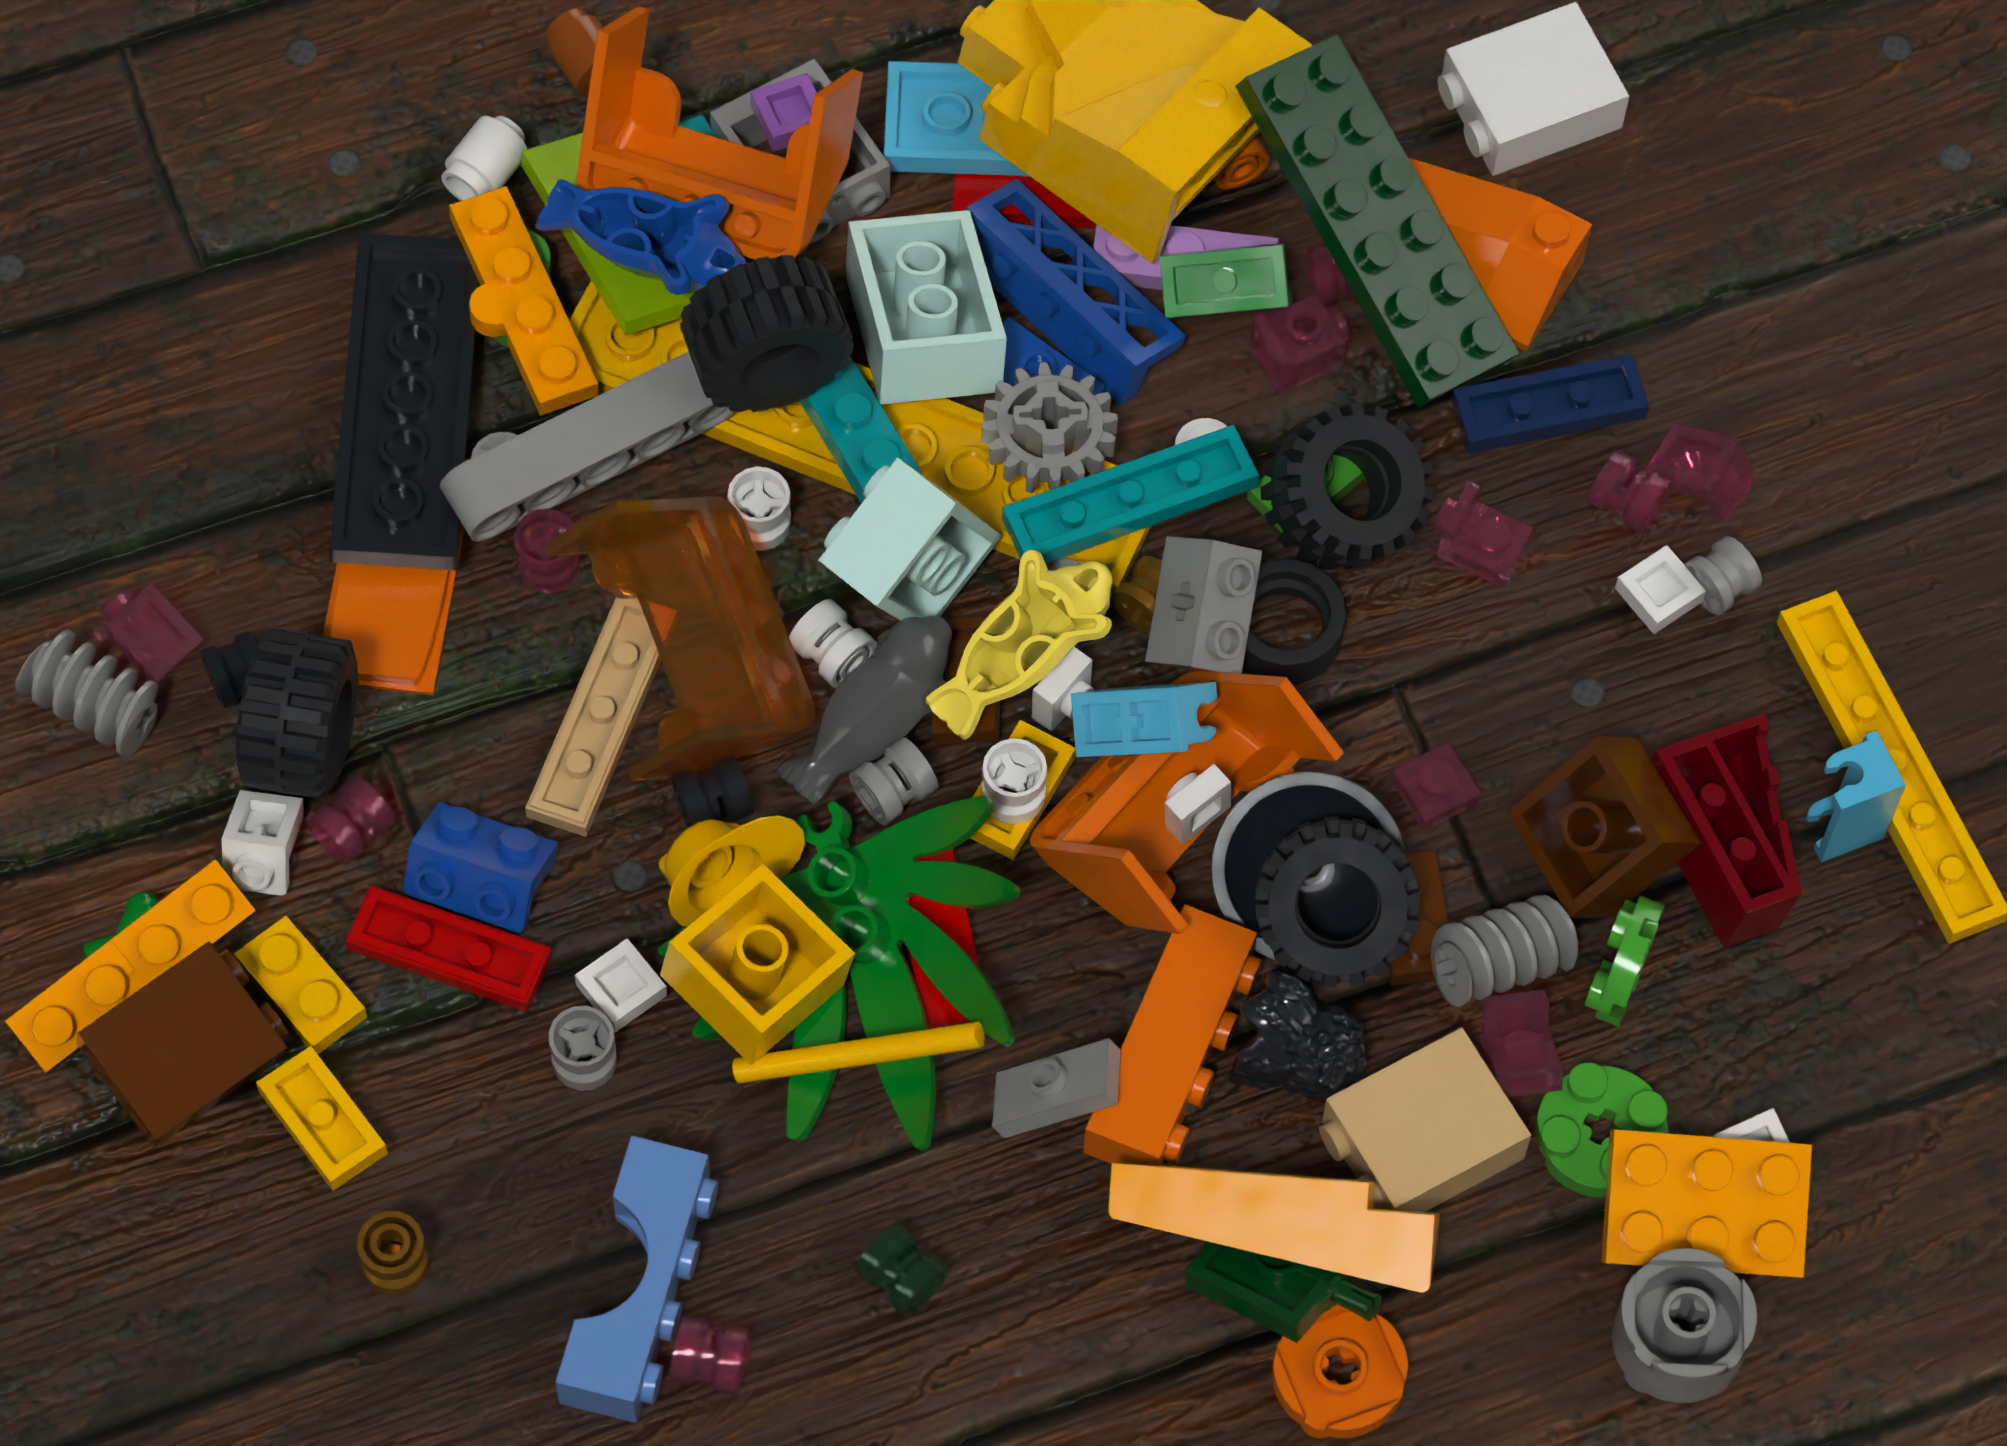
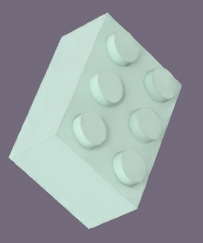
(925, 307)
(908, 544)

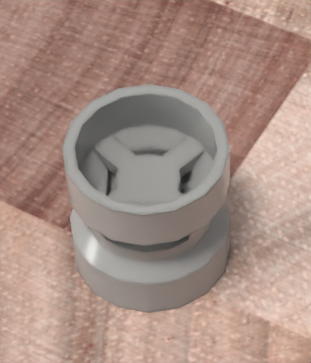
(893, 781)
(577, 1035)

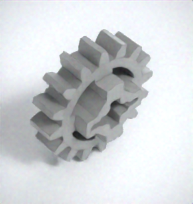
(1019, 420)

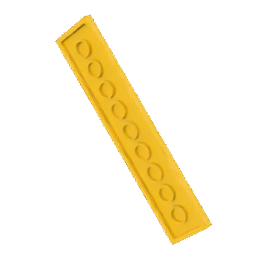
(937, 433)

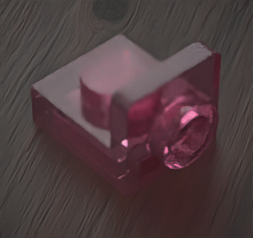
(1705, 467)
(1480, 537)
(147, 631)
(1520, 1043)

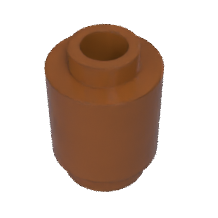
(572, 46)

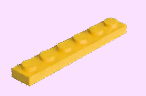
(1925, 821)

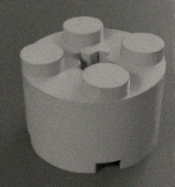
(1717, 1319)

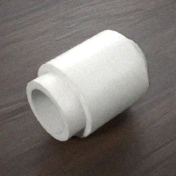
(484, 157)

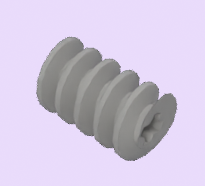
(90, 693)
(1502, 949)

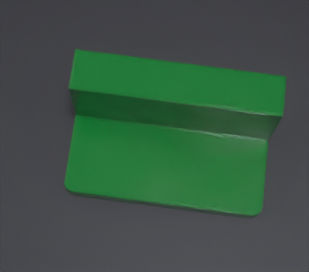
(1225, 280)

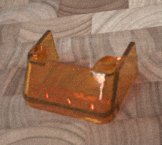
(709, 623)

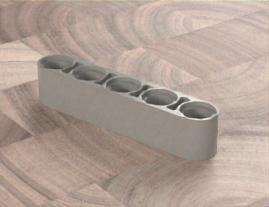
(581, 448)

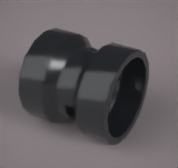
(713, 792)

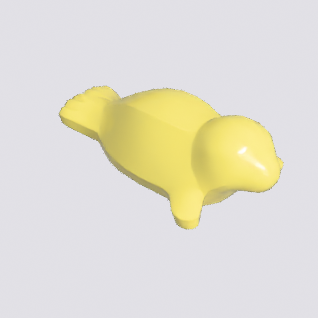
(1025, 638)

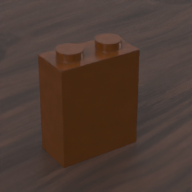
(183, 1043)

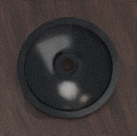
(1337, 897)

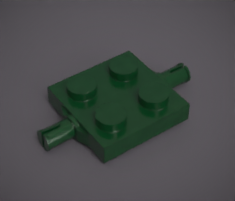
(1274, 1290)

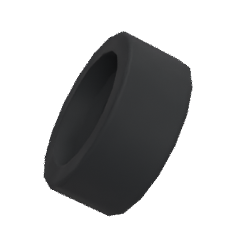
(1319, 590)

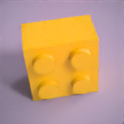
(756, 964)

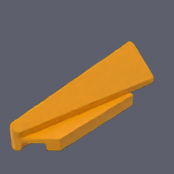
(1283, 1217)

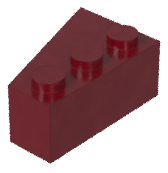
(1746, 857)

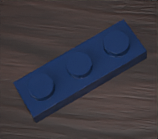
(1549, 403)

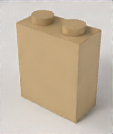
(1425, 1126)

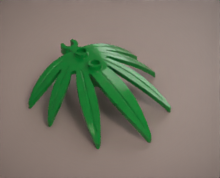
(866, 903)

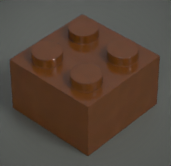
(1603, 827)

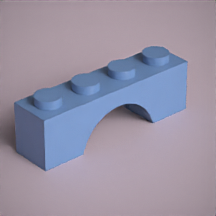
(614, 1355)

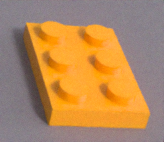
(1709, 1196)

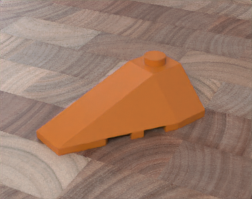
(1514, 244)

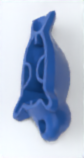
(647, 232)

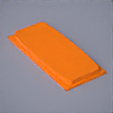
(393, 622)

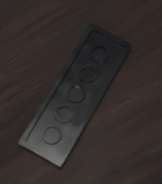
(404, 403)

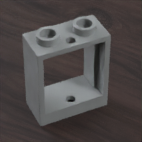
(853, 196)

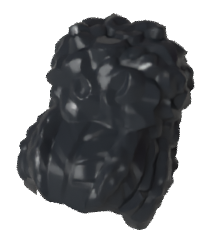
(1299, 1040)

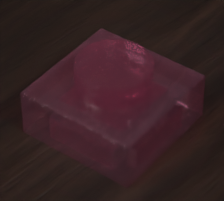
(1435, 786)

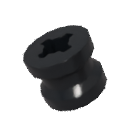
(229, 667)

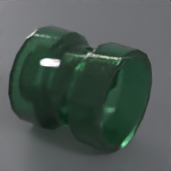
(902, 1269)

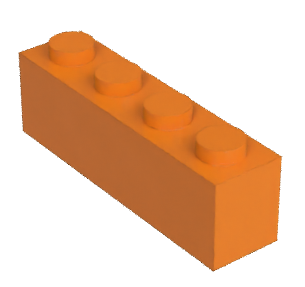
(1173, 1041)

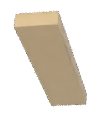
(597, 722)

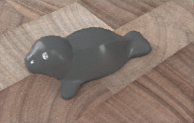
(873, 705)

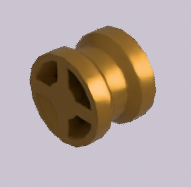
(1137, 598)

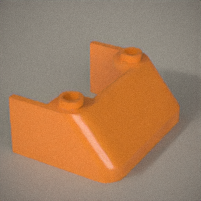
(638, 144)
(1111, 825)

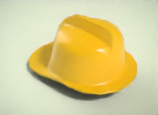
(718, 855)

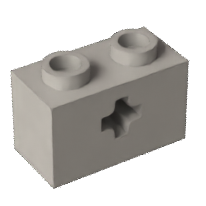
(1203, 605)

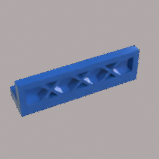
(1053, 293)

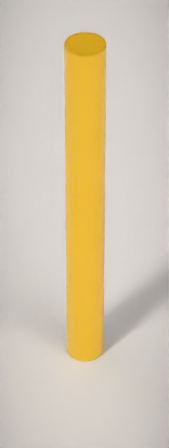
(861, 1052)

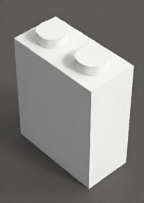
(1533, 89)

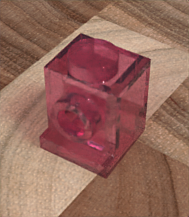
(1290, 355)

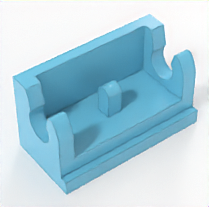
(1140, 719)
(1864, 801)

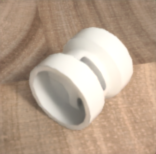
(759, 493)
(831, 641)
(1019, 768)

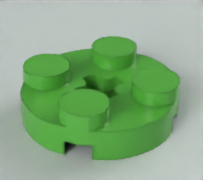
(1633, 938)
(1593, 1094)

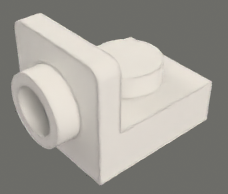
(261, 841)

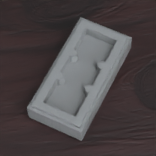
(1056, 1088)

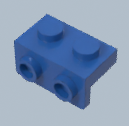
(477, 866)

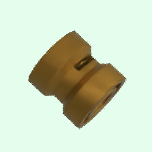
(397, 1267)

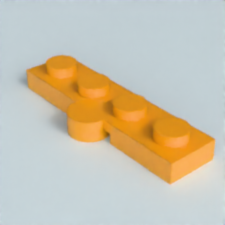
(521, 301)
(153, 943)

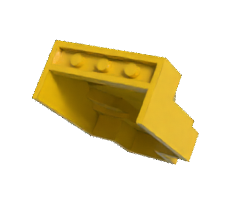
(1120, 100)

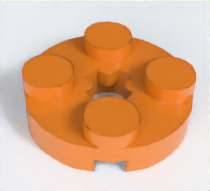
(1322, 1404)

